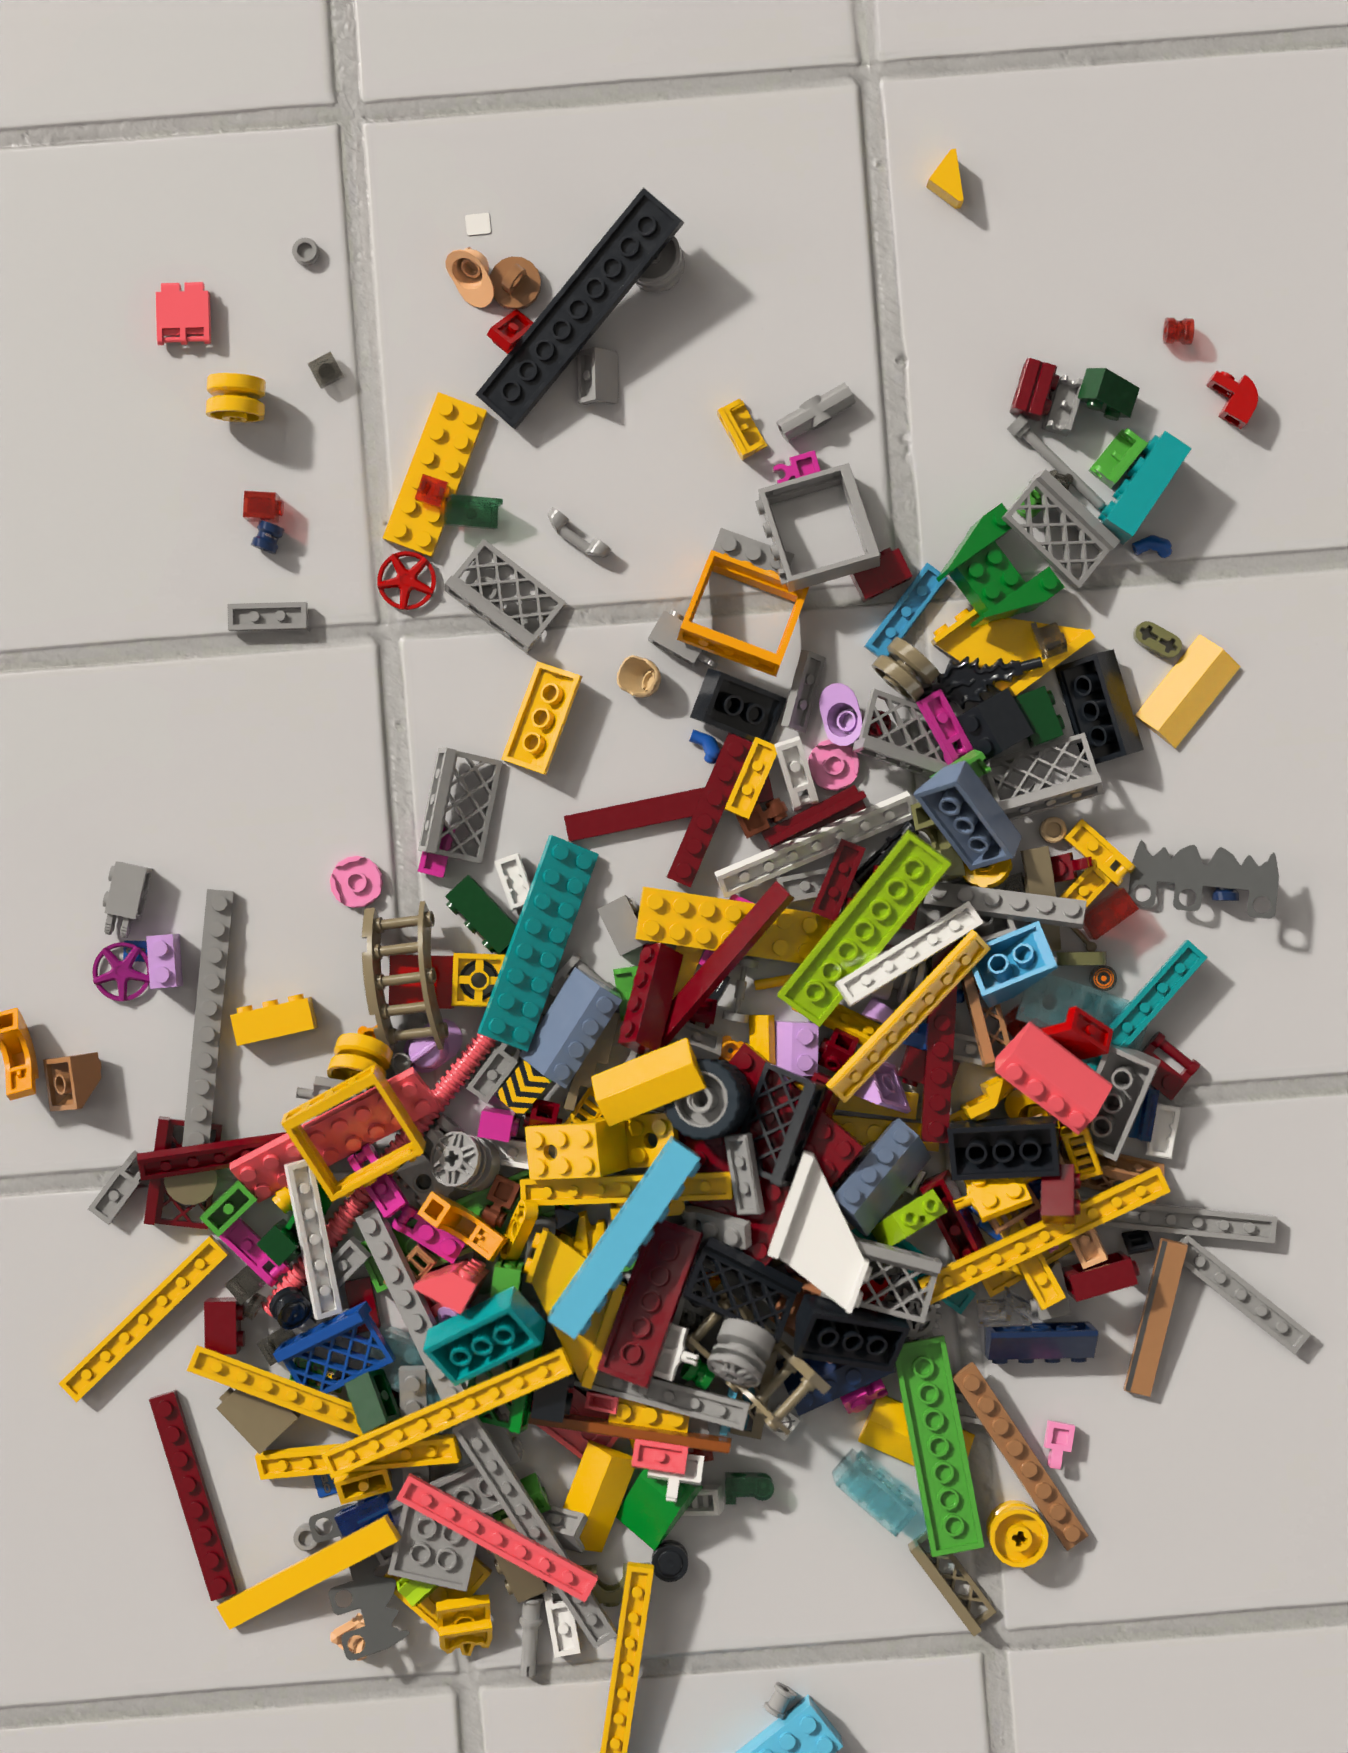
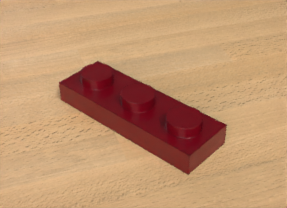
(838, 880)

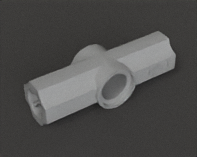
(816, 412)

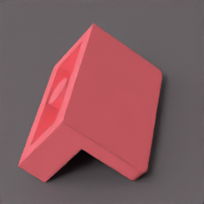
(659, 1457)

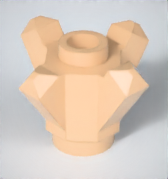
(356, 1642)

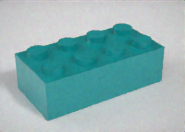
(1146, 483)
(484, 1336)

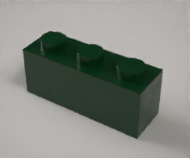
(481, 914)

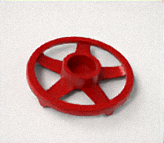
(406, 580)

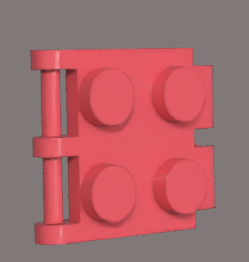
(183, 313)

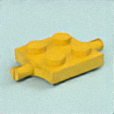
(995, 1196)

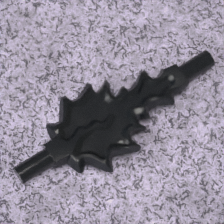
(967, 681)

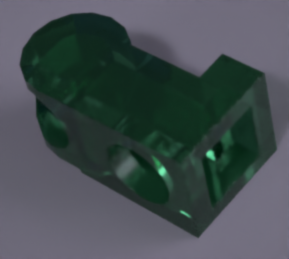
(747, 1485)

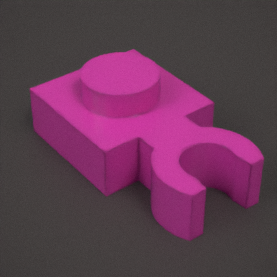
(799, 466)
(861, 1398)

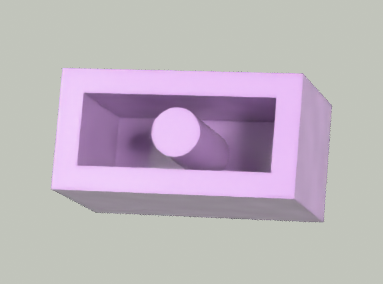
(164, 961)

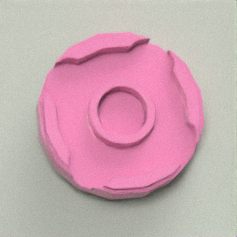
(833, 765)
(356, 882)

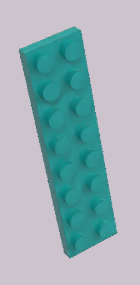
(538, 943)

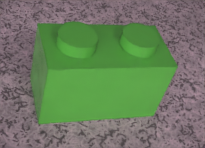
(228, 1208)

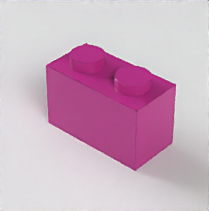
(498, 1124)

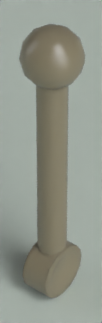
(1090, 946)

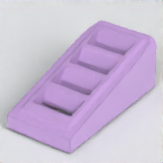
(879, 1012)

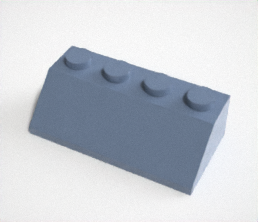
(968, 816)
(571, 1027)
(881, 1176)

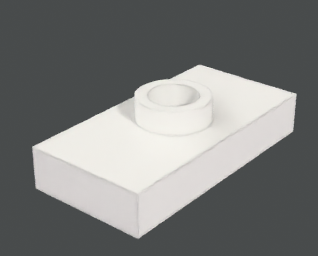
(514, 880)
(1164, 1132)

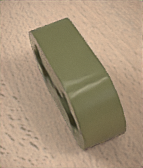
(1160, 634)
(1081, 958)

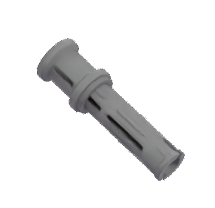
(530, 1622)

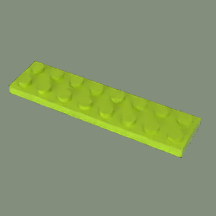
(864, 926)

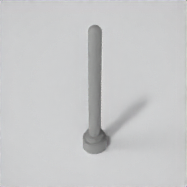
(1021, 428)

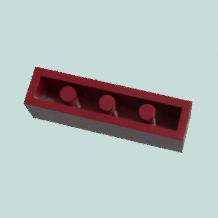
(650, 998)
(956, 1226)

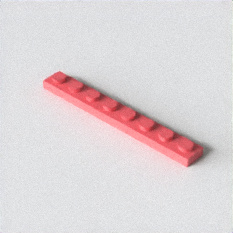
(497, 1537)

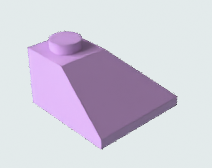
(885, 1089)

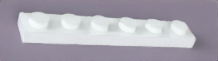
(909, 953)
(313, 1240)

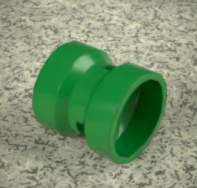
(699, 1374)

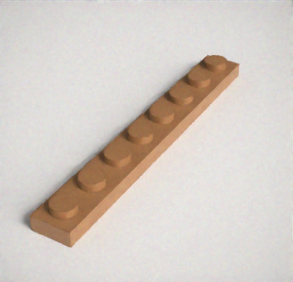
(1019, 1456)

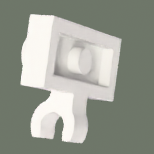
(692, 1475)

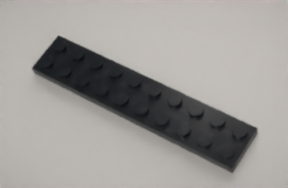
(579, 308)

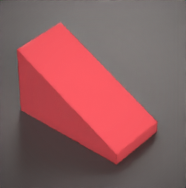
(601, 1402)

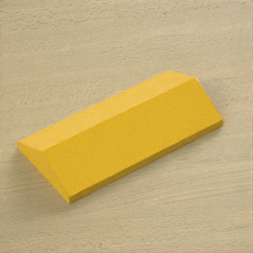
(1187, 690)
(541, 718)
(648, 1082)
(888, 1432)
(599, 1491)

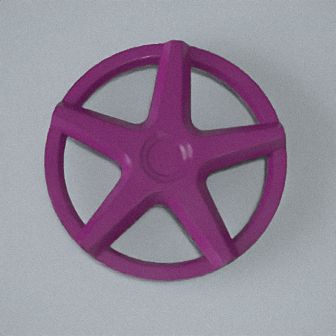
(120, 971)

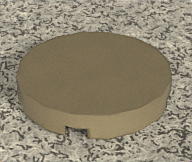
(191, 1188)

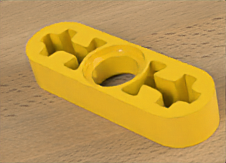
(519, 1229)

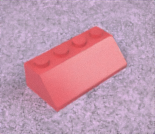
(1053, 1077)
(454, 1284)

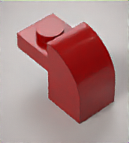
(1241, 397)

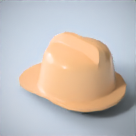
(470, 275)

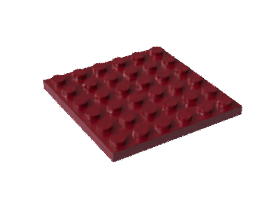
(828, 1140)

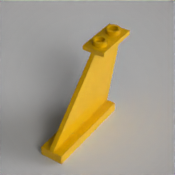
(1006, 640)
(550, 1273)

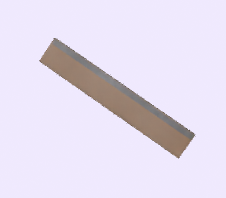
(1155, 1317)

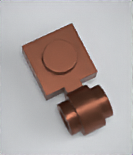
(758, 821)
(503, 1194)

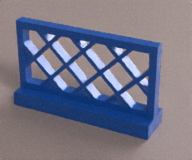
(329, 1330)

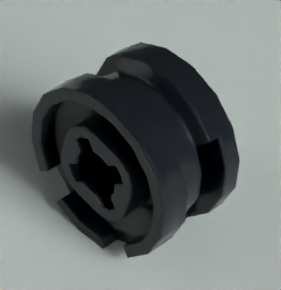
(290, 1308)
(670, 1561)

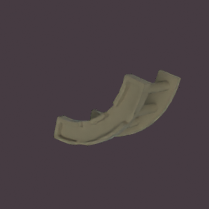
(376, 981)
(791, 1365)

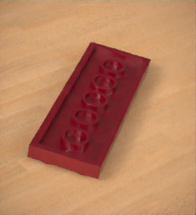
(650, 1303)

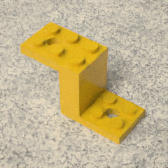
(594, 1147)

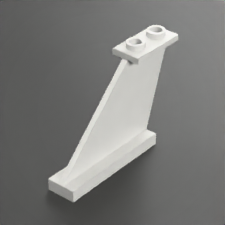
(817, 1238)

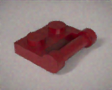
(1166, 1078)

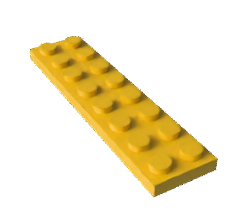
(707, 922)

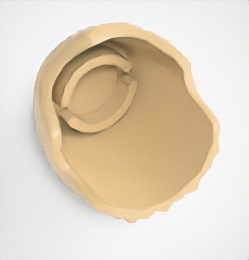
(639, 676)

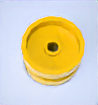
(235, 397)
(356, 1053)
(1018, 1549)

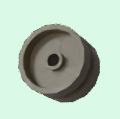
(905, 669)

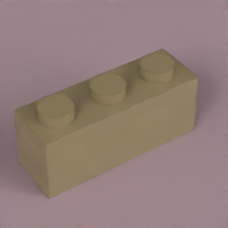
(518, 1581)

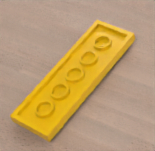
(442, 454)

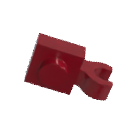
(1065, 866)

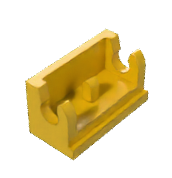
(741, 429)

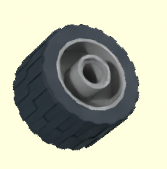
(718, 1107)

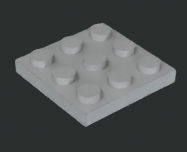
(431, 1552)

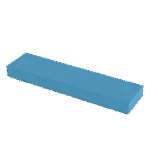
(906, 610)

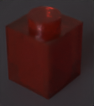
(262, 506)

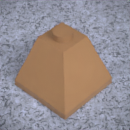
(71, 1080)

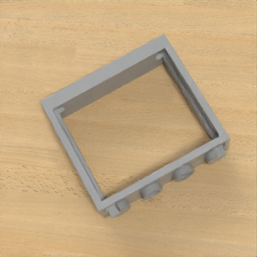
(805, 485)

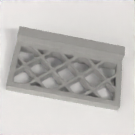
(1078, 517)
(492, 614)
(892, 753)
(1054, 795)
(438, 804)
(906, 1260)

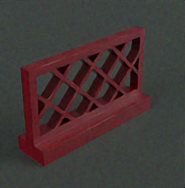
(817, 816)
(157, 1189)

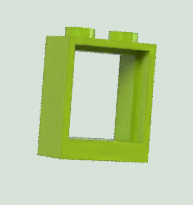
(909, 1219)

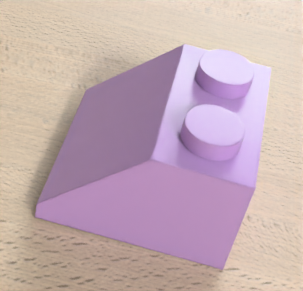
(797, 1046)

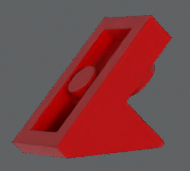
(509, 330)

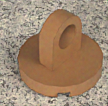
(515, 283)

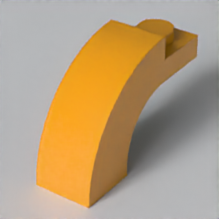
(18, 1055)
(463, 1224)

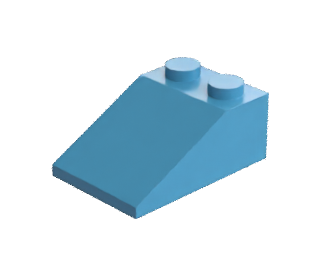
(1014, 964)

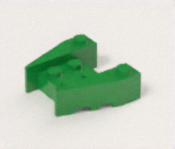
(990, 578)

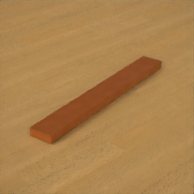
(603, 1427)

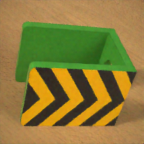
(522, 1088)

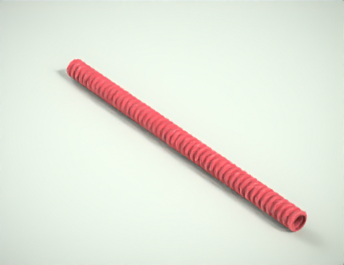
(360, 1198)

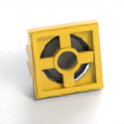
(476, 978)

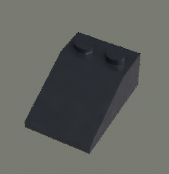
(737, 706)

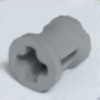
(780, 1700)

